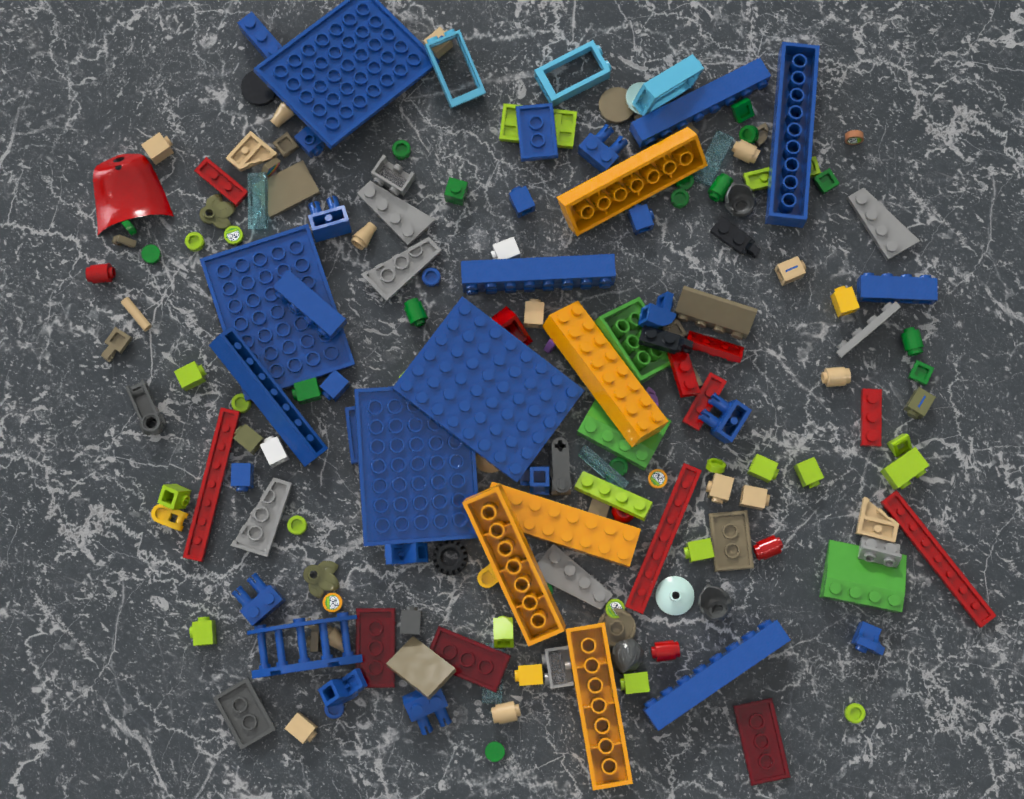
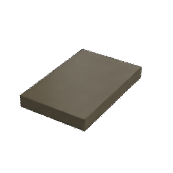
(290, 188)
(731, 541)
(421, 667)

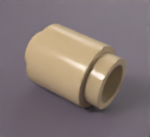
(745, 151)
(836, 376)
(505, 712)

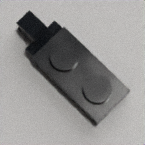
(734, 237)
(664, 341)

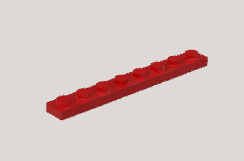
(211, 485)
(663, 538)
(938, 559)

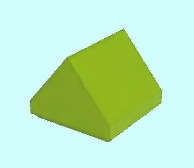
(900, 444)

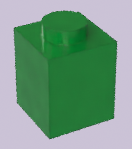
(456, 191)
(307, 391)

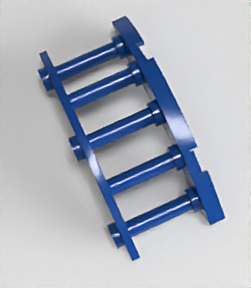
(304, 662)

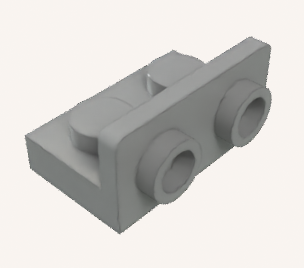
(879, 551)

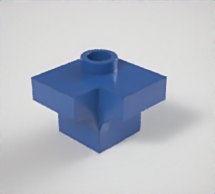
(537, 478)
(867, 639)

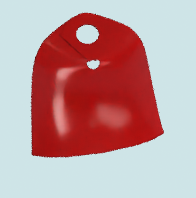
(128, 191)

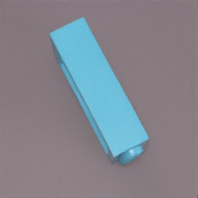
(450, 35)
(668, 85)
(579, 87)

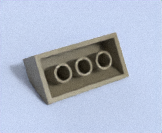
(715, 313)

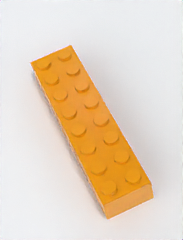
(632, 181)
(605, 373)
(573, 527)
(514, 564)
(598, 706)

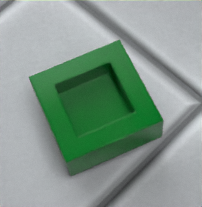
(742, 110)
(826, 181)
(920, 372)

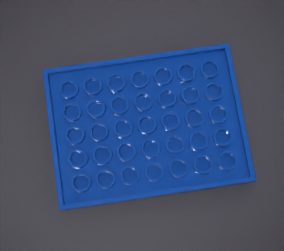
(345, 68)
(245, 299)
(488, 389)
(410, 473)

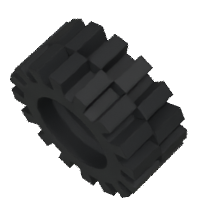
(438, 557)

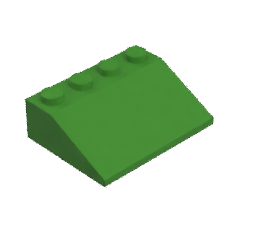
(623, 333)
(602, 432)
(861, 581)

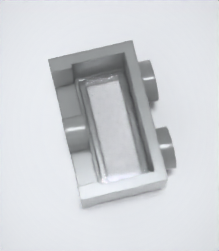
(392, 177)
(558, 667)

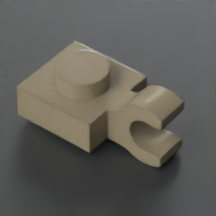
(117, 342)
(314, 640)

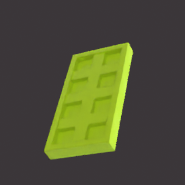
(564, 124)

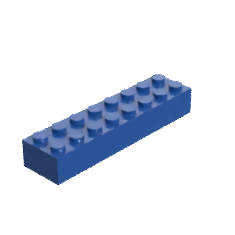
(538, 273)
(716, 674)

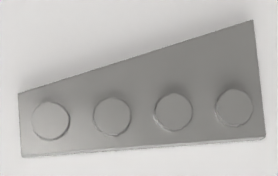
(397, 214)
(881, 225)
(398, 271)
(858, 335)
(262, 525)
(569, 577)

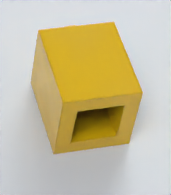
(844, 301)
(529, 675)

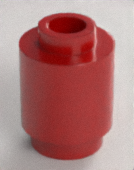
(100, 273)
(768, 547)
(665, 650)

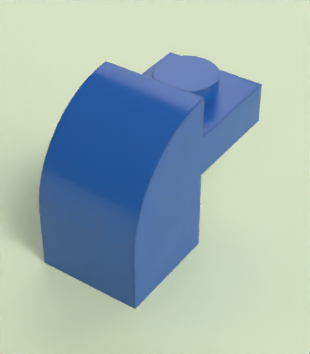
(659, 314)
(406, 554)
(344, 689)

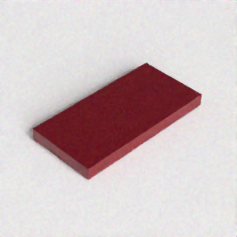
(377, 645)
(471, 659)
(761, 741)

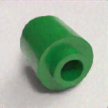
(720, 187)
(415, 312)
(912, 341)

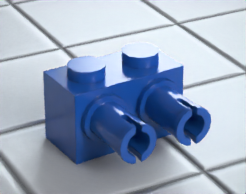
(598, 153)
(330, 222)
(730, 421)
(261, 606)
(419, 707)

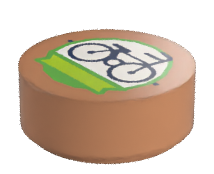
(854, 137)

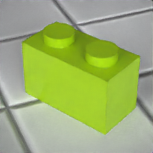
(905, 468)

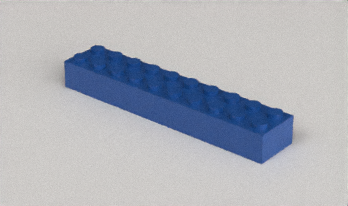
(792, 135)

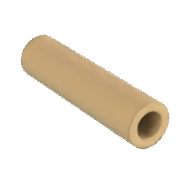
(136, 314)

